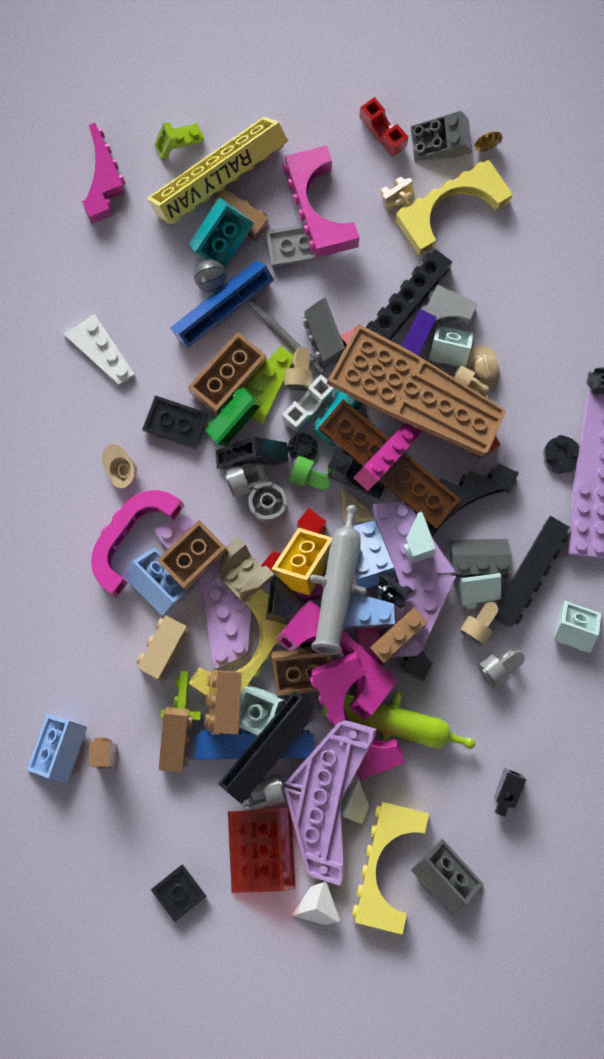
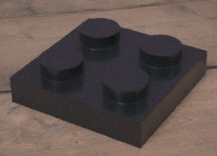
(178, 892)

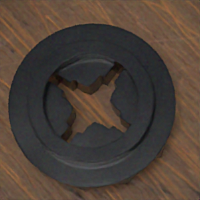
(311, 449)

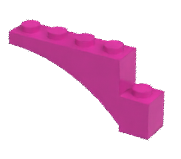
(105, 181)

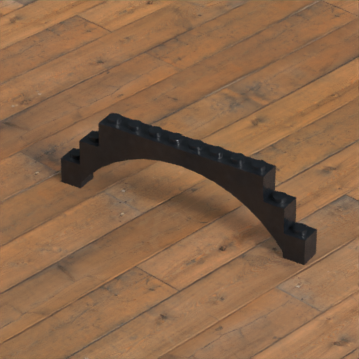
(473, 488)

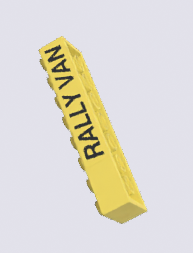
(218, 170)

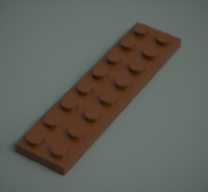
(404, 478)

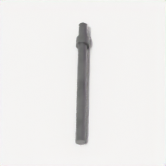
(312, 362)

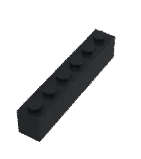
(531, 570)
(268, 747)

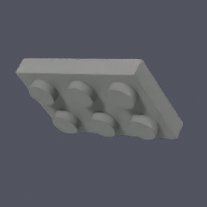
(289, 246)

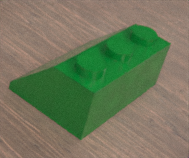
(233, 417)

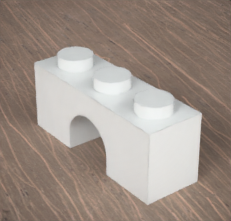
(311, 402)

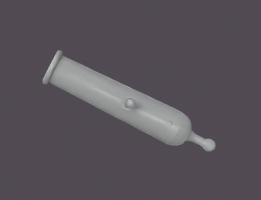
(338, 586)

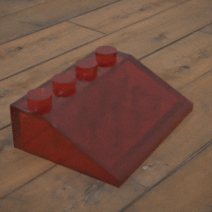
(261, 850)

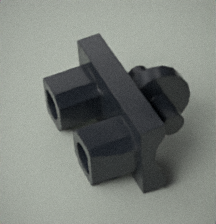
(391, 590)

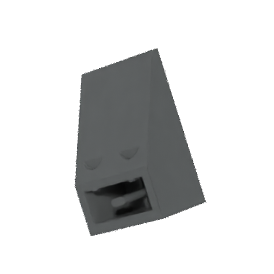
(442, 137)

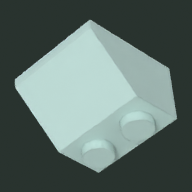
(451, 346)
(419, 542)
(479, 590)
(577, 627)
(257, 708)

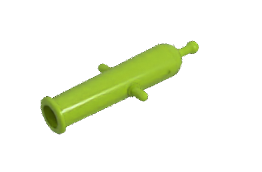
(407, 724)

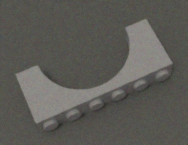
(449, 306)

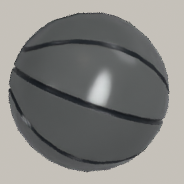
(210, 275)

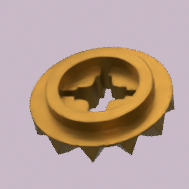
(488, 141)

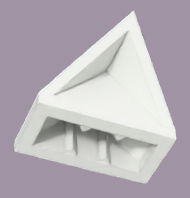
(354, 803)
(317, 906)

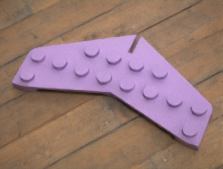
(427, 589)
(225, 615)
(317, 806)

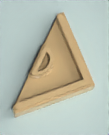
(363, 514)

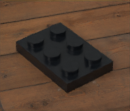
(175, 422)

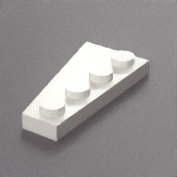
(96, 344)

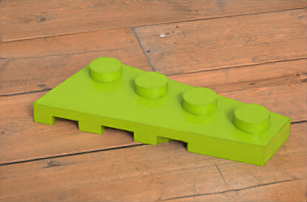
(268, 380)

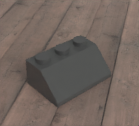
(323, 333)
(480, 557)
(447, 877)

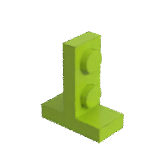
(176, 138)
(180, 700)

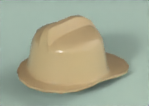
(485, 365)
(119, 466)

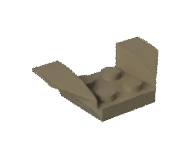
(242, 572)

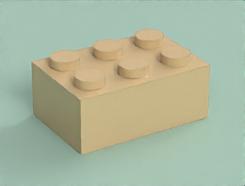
(162, 648)

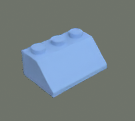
(155, 582)
(57, 748)

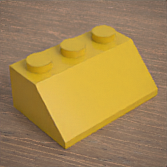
(303, 557)

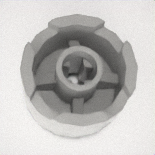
(264, 513)

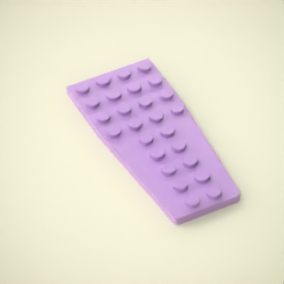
(587, 499)

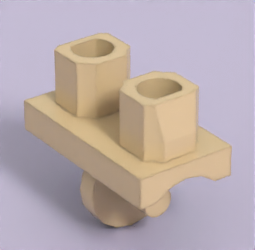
(399, 194)

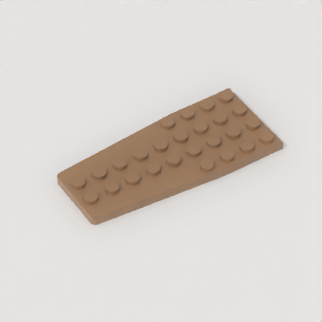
(415, 392)

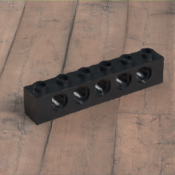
(434, 261)

